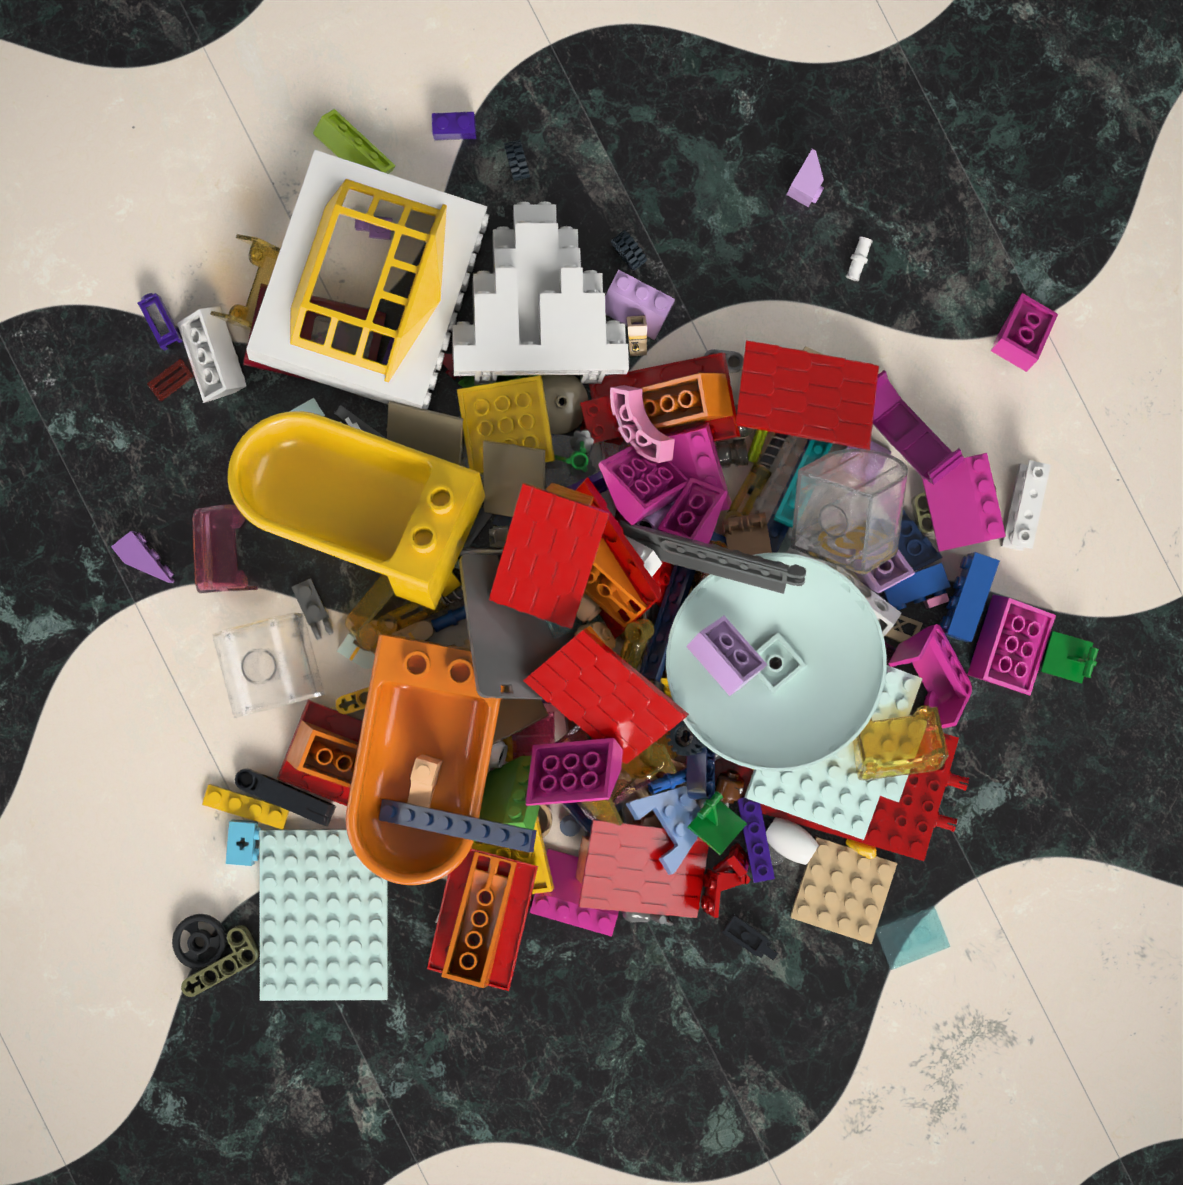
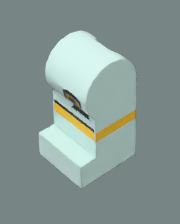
(356, 653)

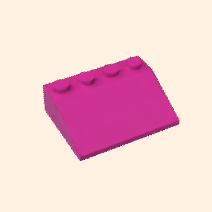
(697, 457)
(640, 484)
(965, 505)
(1011, 644)
(573, 771)
(564, 899)

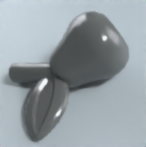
(645, 917)

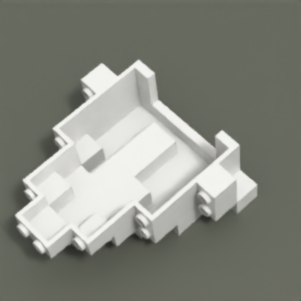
(538, 308)

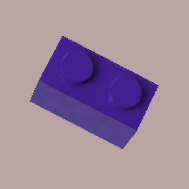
(453, 126)

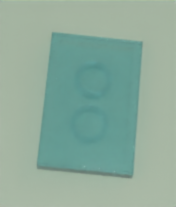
(912, 938)

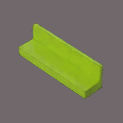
(349, 143)

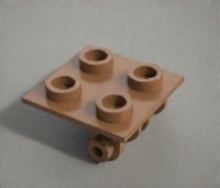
(748, 534)

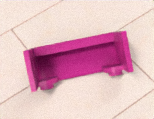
(940, 672)

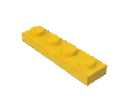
(245, 806)

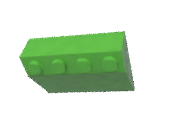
(506, 795)

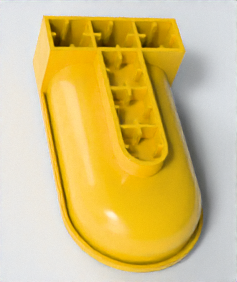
(357, 498)

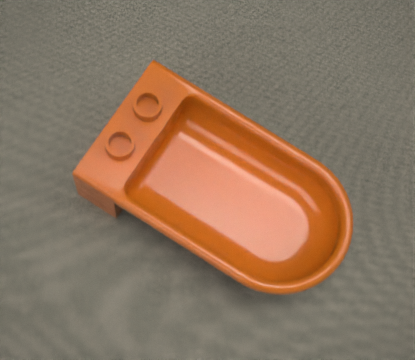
(416, 705)

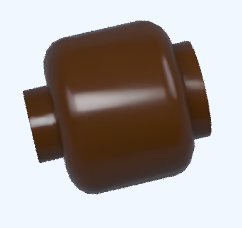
(730, 786)

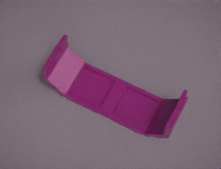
(911, 435)

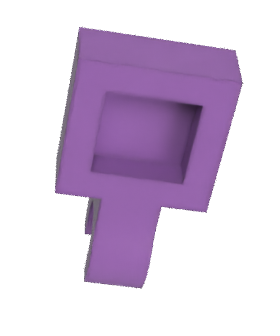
(374, 231)

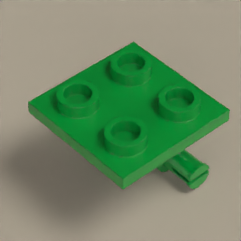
(1069, 657)
(716, 824)

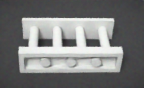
(1026, 505)

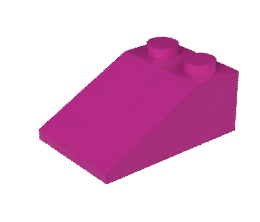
(1024, 333)
(695, 511)

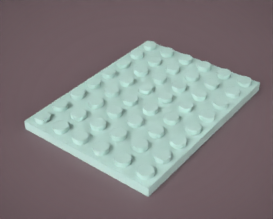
(831, 790)
(320, 919)

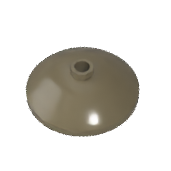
(569, 416)

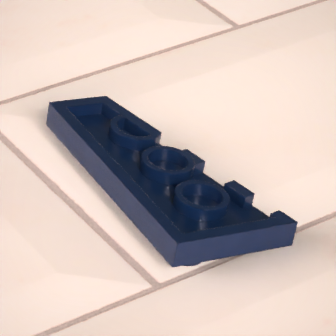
(915, 546)

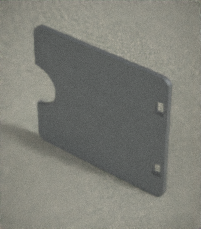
(502, 640)

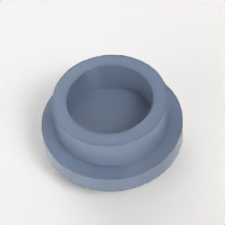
(569, 826)

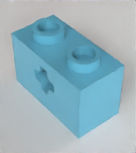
(235, 852)

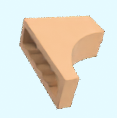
(424, 780)

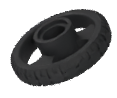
(191, 925)

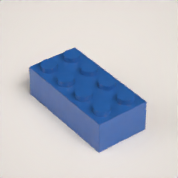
(969, 596)

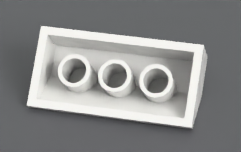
(211, 354)

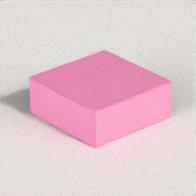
(937, 600)

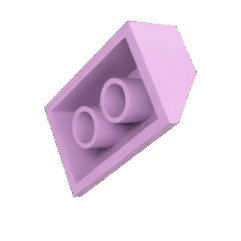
(634, 298)
(726, 655)

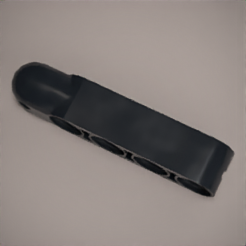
(285, 796)

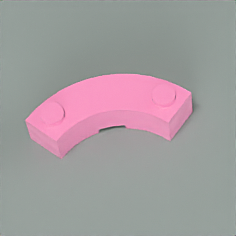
(636, 426)

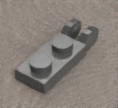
(312, 606)

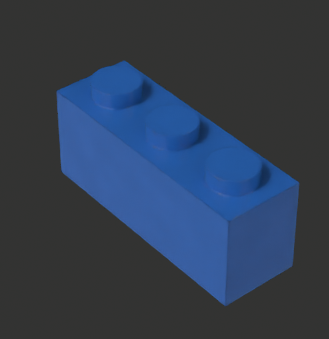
(916, 587)

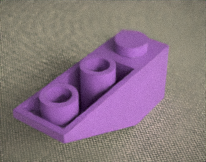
(135, 553)

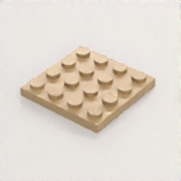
(843, 891)

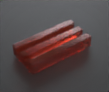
(180, 362)

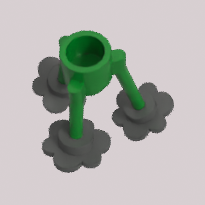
(581, 464)

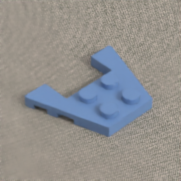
(675, 813)

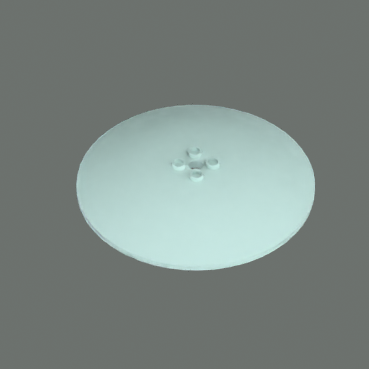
(817, 697)

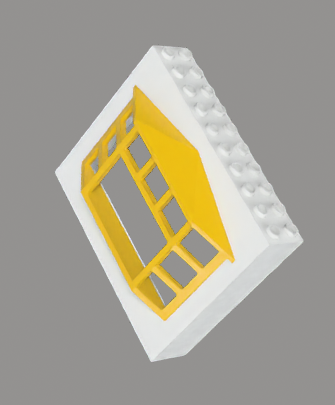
(427, 310)

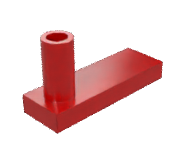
(736, 860)

